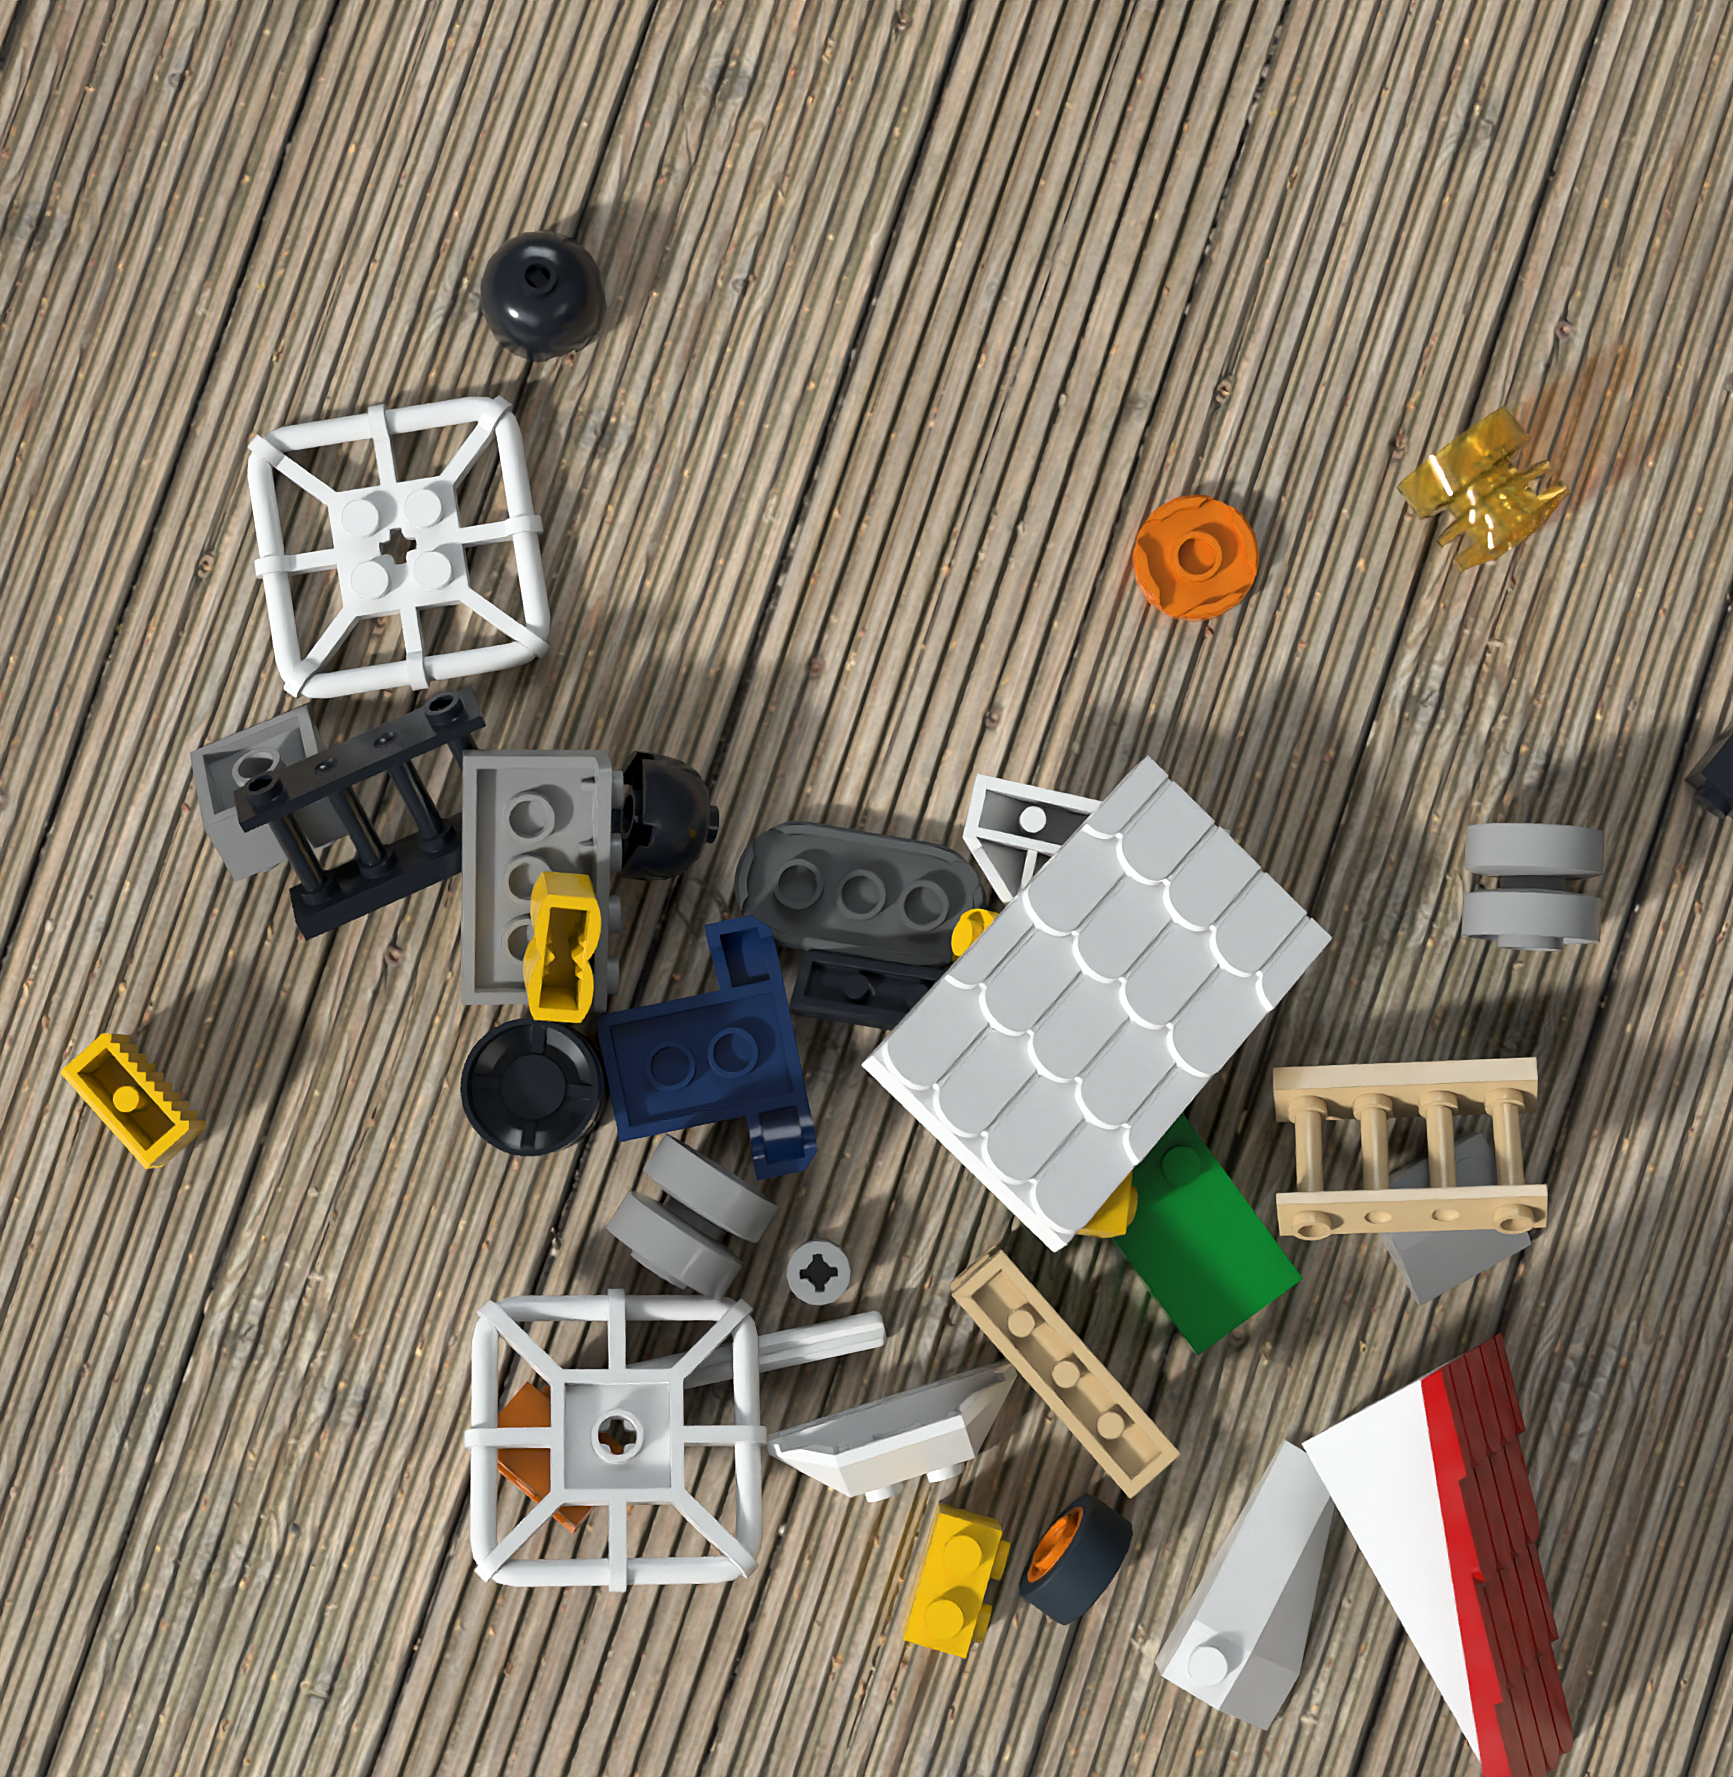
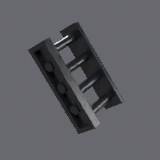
(382, 870)

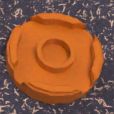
(1195, 558)

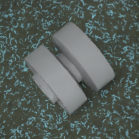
(1532, 903)
(682, 1233)

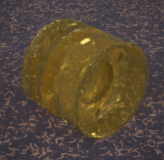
(1483, 490)

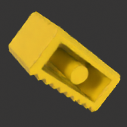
(133, 1099)

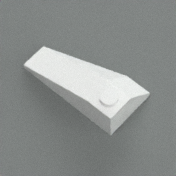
(1254, 1607)

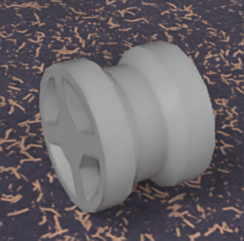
(828, 1260)

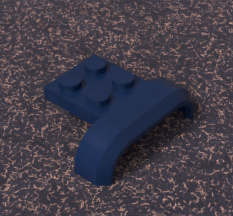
(716, 1056)

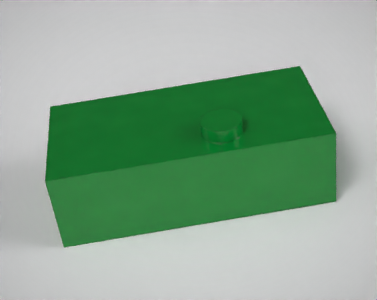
(1200, 1242)

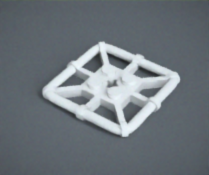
(364, 522)
(585, 1470)

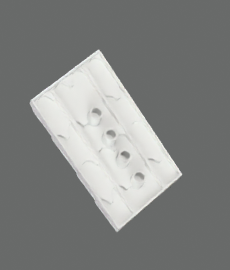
(1098, 1004)

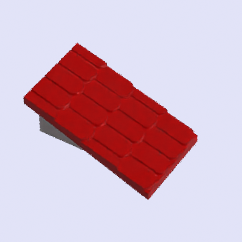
(1451, 1534)

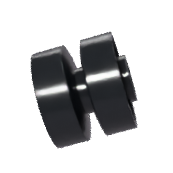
(533, 1087)

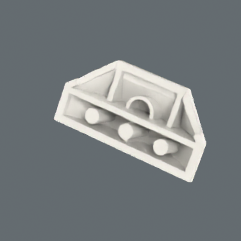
(1018, 829)
(899, 1435)

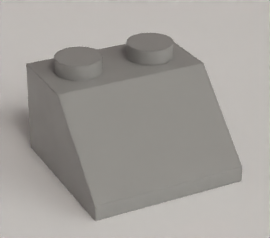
(236, 759)
(1443, 1259)

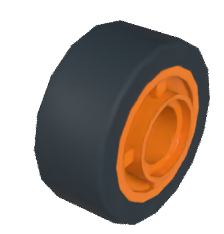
(1076, 1559)

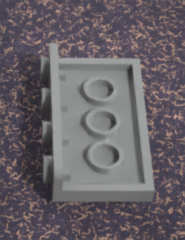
(525, 818)

